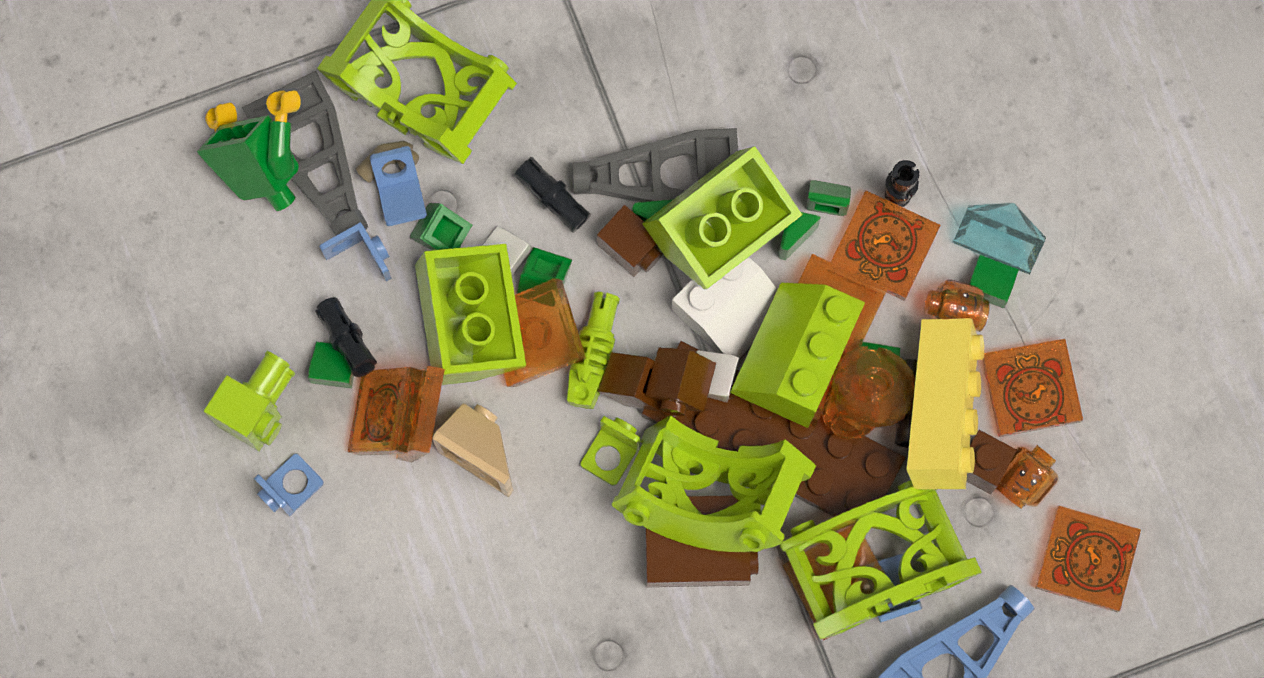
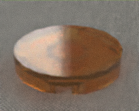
(874, 386)

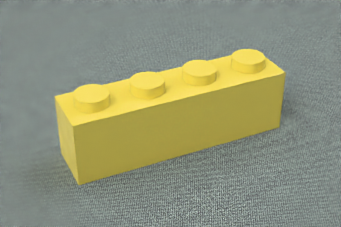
(944, 404)

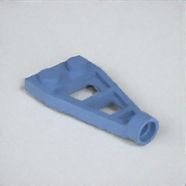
(946, 642)

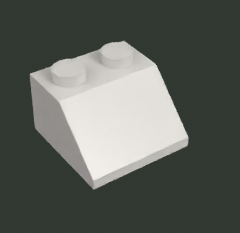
(729, 310)

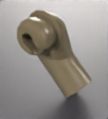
(365, 168)

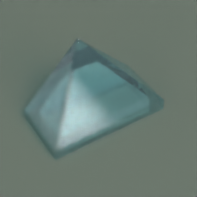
(1001, 234)

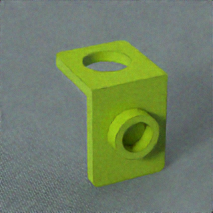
(619, 436)

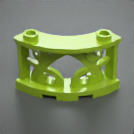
(439, 131)
(768, 470)
(943, 561)

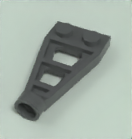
(318, 108)
(707, 146)

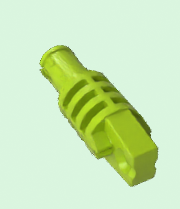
(597, 345)

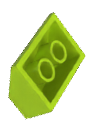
(723, 218)
(470, 312)
(797, 349)

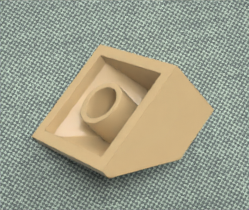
(476, 445)

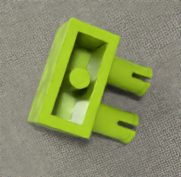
(250, 407)

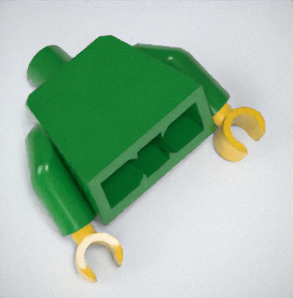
(254, 152)

